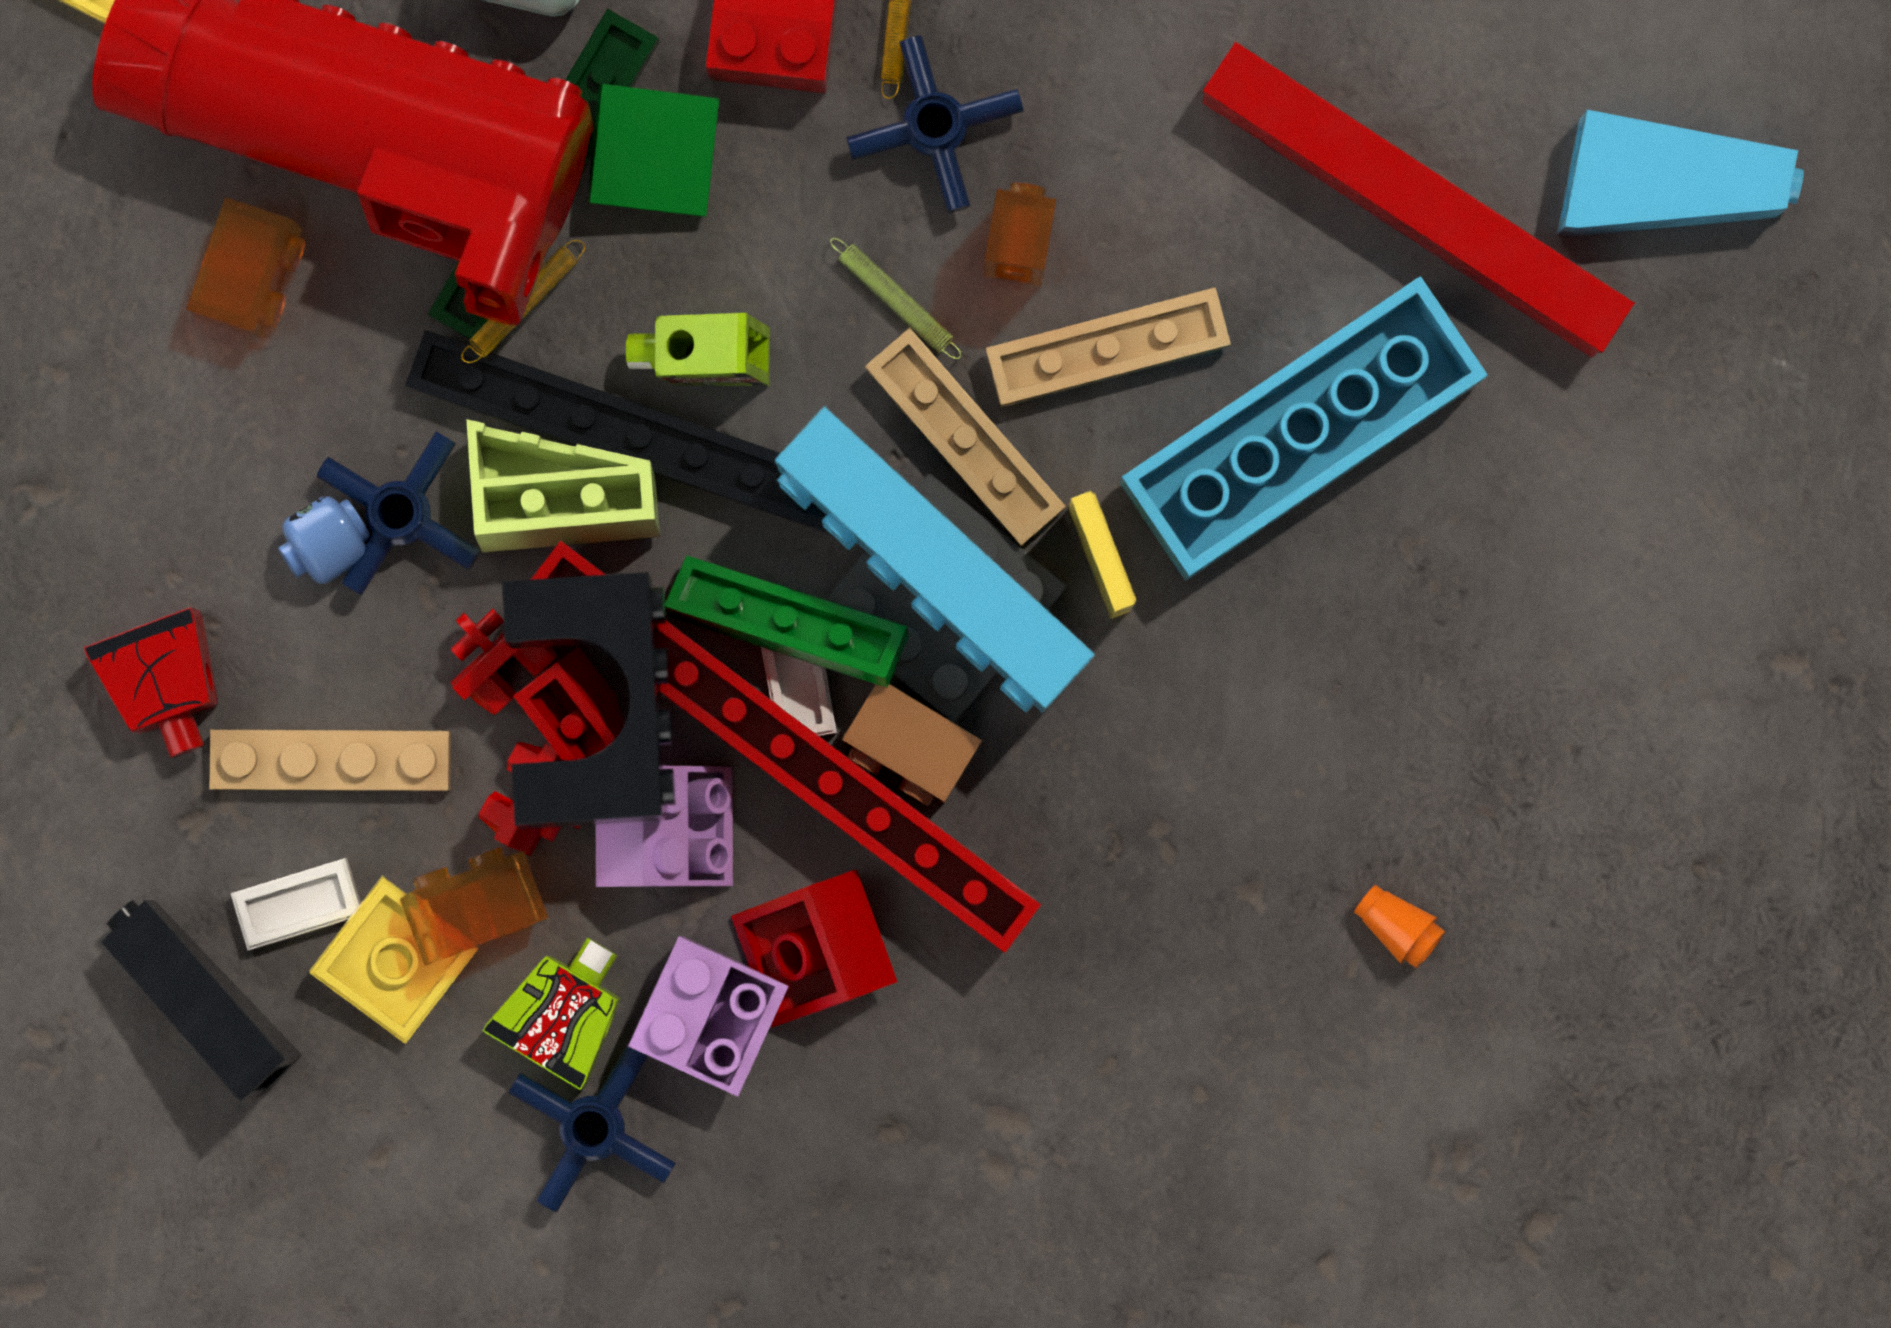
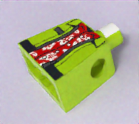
(726, 350)
(561, 1014)

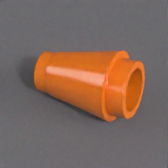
(1400, 926)

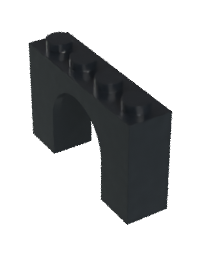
(627, 776)

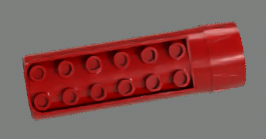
(427, 138)

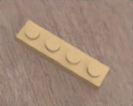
(1108, 347)
(965, 437)
(330, 760)

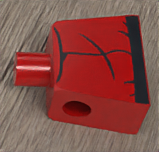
(160, 677)

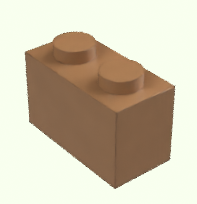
(910, 742)

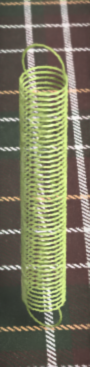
(917, 306)

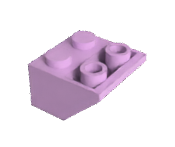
(685, 848)
(708, 1015)

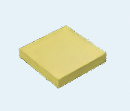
(1101, 554)
(380, 967)

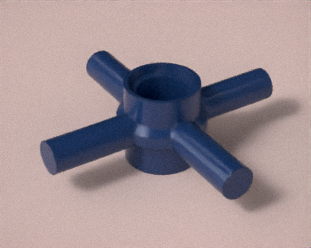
(926, 100)
(376, 500)
(578, 1151)

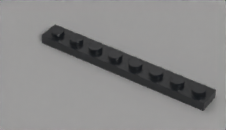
(605, 422)

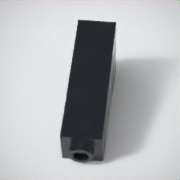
(199, 999)

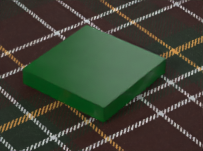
(652, 150)

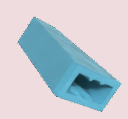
(1667, 176)

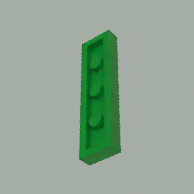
(786, 621)

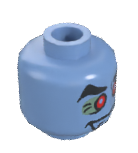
(323, 539)

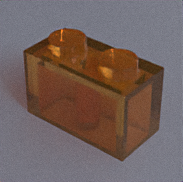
(1019, 234)
(246, 269)
(474, 906)

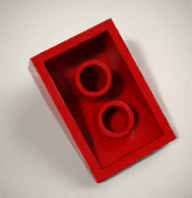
(772, 43)

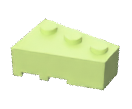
(548, 492)

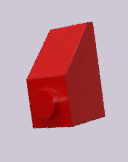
(573, 707)

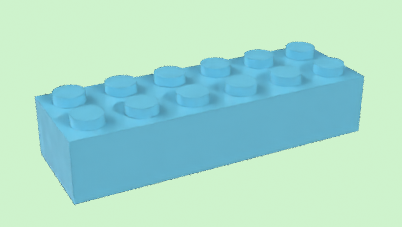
(1302, 428)
(933, 560)

